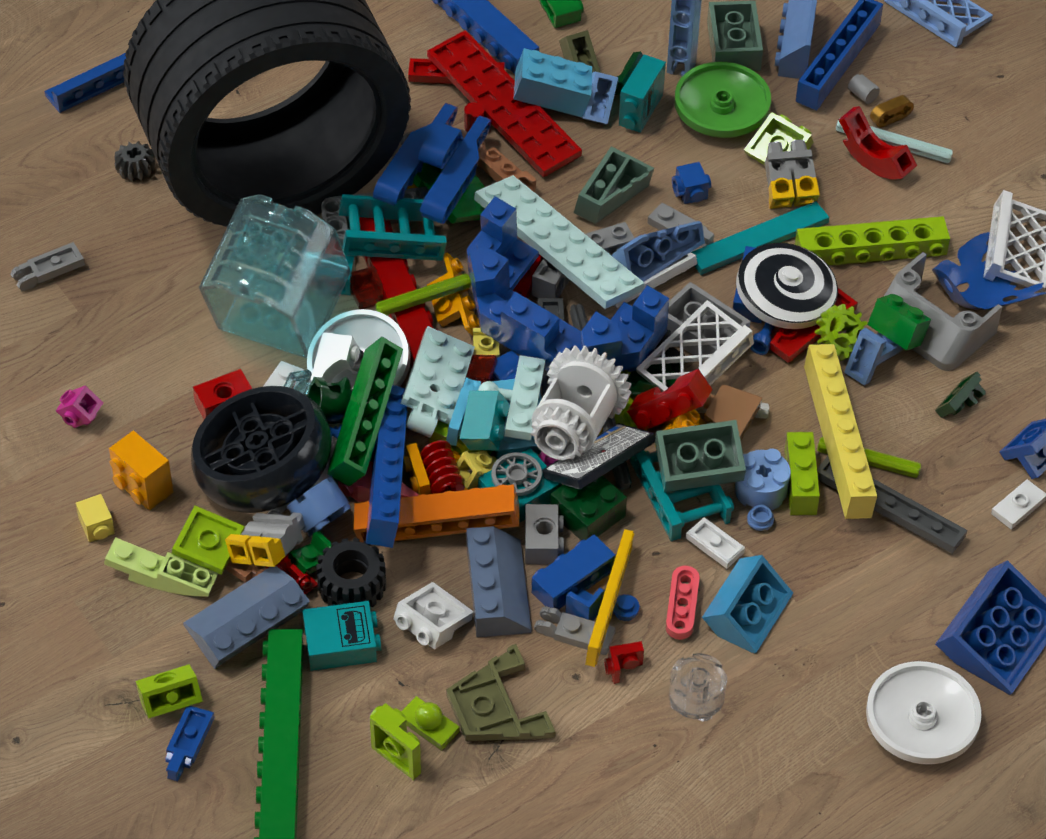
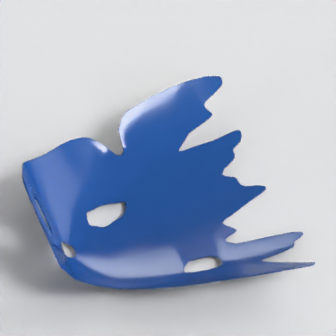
(981, 291)

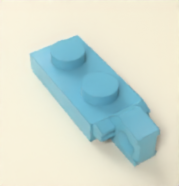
(456, 422)

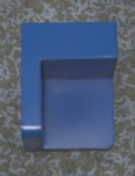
(584, 604)

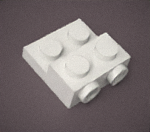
(432, 615)

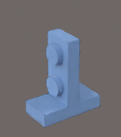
(869, 352)

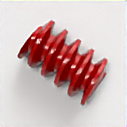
(441, 467)

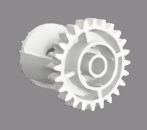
(578, 402)

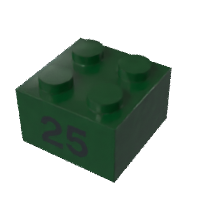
(590, 508)

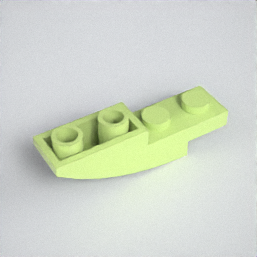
(160, 572)

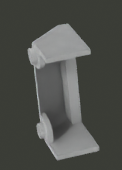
(947, 339)

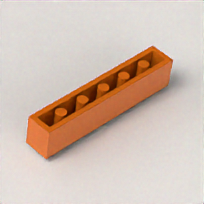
(448, 512)

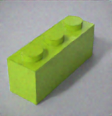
(803, 483)

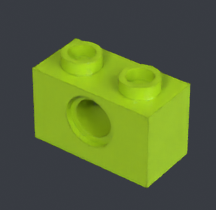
(169, 691)

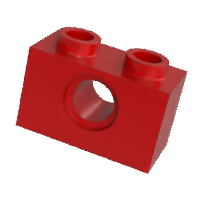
(216, 391)

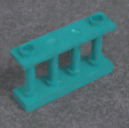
(384, 243)
(664, 502)

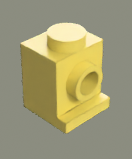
(484, 344)
(478, 462)

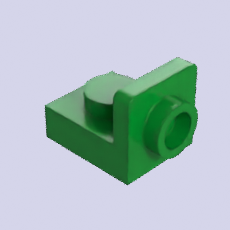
(307, 556)

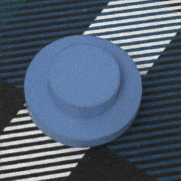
(760, 518)

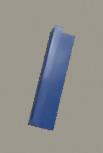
(87, 84)

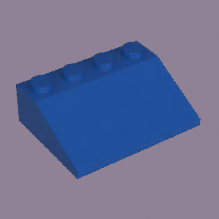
(998, 629)

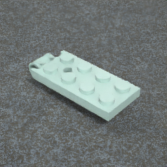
(441, 367)

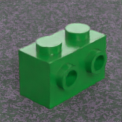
(899, 321)

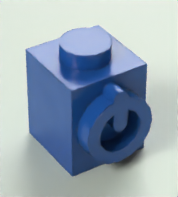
(691, 183)

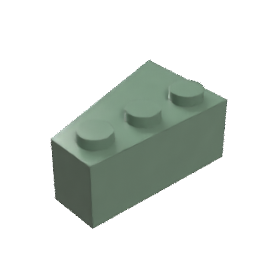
(612, 185)

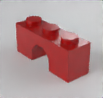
(683, 396)

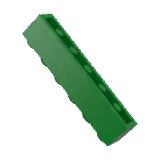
(365, 411)

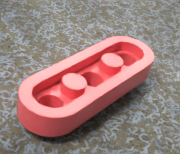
(682, 594)

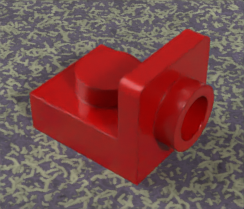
(623, 656)

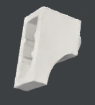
(335, 355)

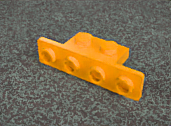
(456, 304)

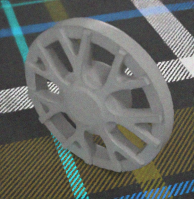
(517, 473)

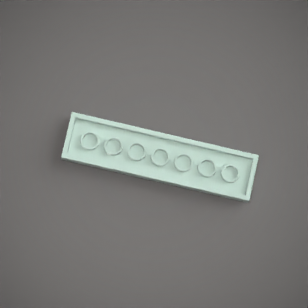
(564, 244)

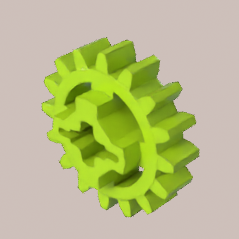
(837, 320)

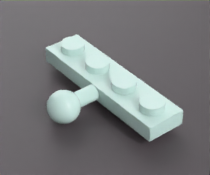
(523, 396)

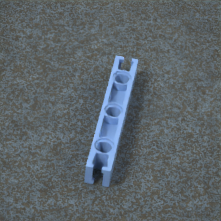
(683, 34)

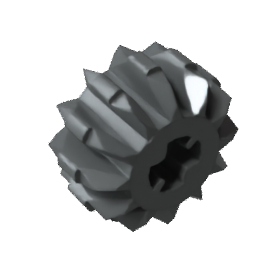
(135, 161)

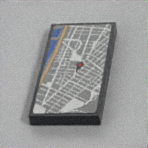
(606, 453)

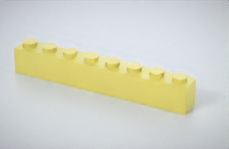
(840, 432)

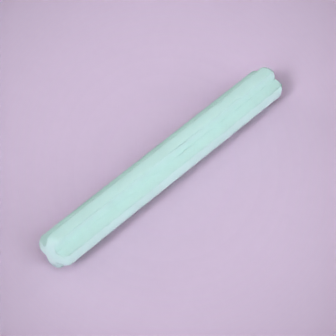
(915, 146)

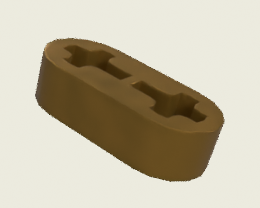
(891, 111)

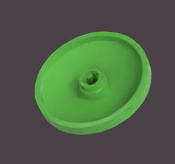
(722, 99)

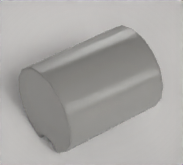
(863, 88)

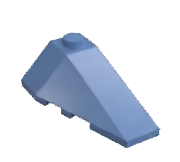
(657, 250)

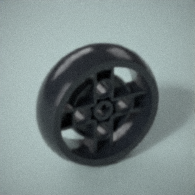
(261, 449)

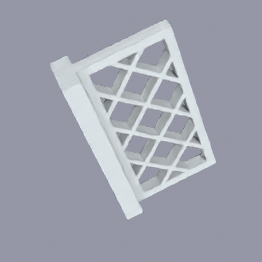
(998, 253)
(715, 363)

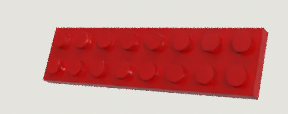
(521, 123)

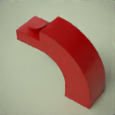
(871, 151)

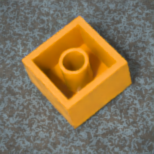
(140, 470)

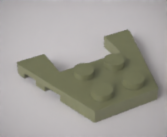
(485, 708)

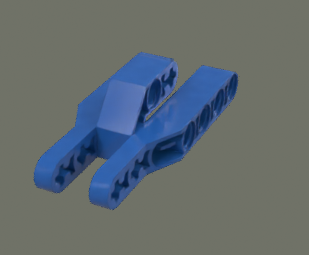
(437, 146)

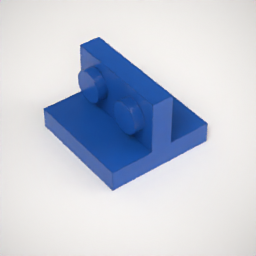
(1029, 448)

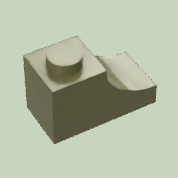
(579, 49)

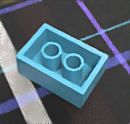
(553, 82)

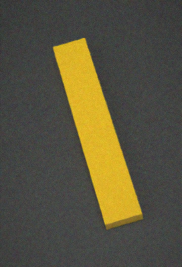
(609, 598)

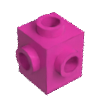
(79, 406)

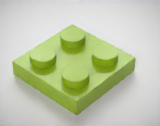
(204, 539)

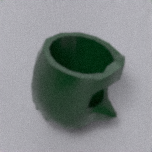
(331, 397)

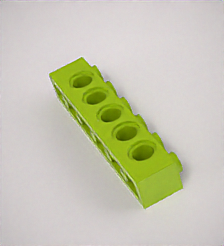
(876, 240)

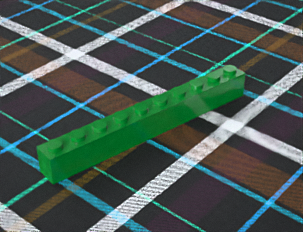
(281, 735)

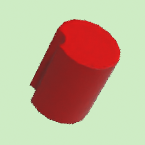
(471, 113)

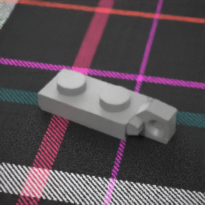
(667, 217)

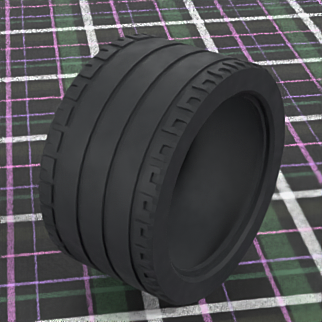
(298, 152)

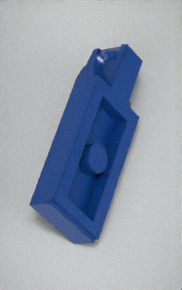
(187, 740)

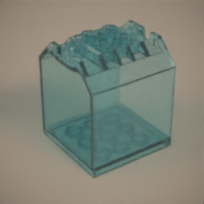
(275, 275)

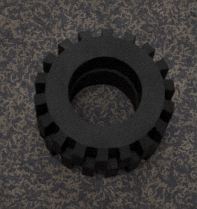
(351, 557)

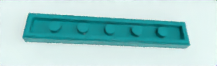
(772, 231)

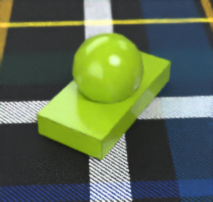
(430, 723)

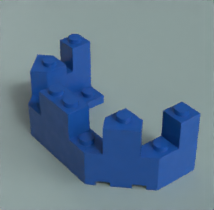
(499, 263)

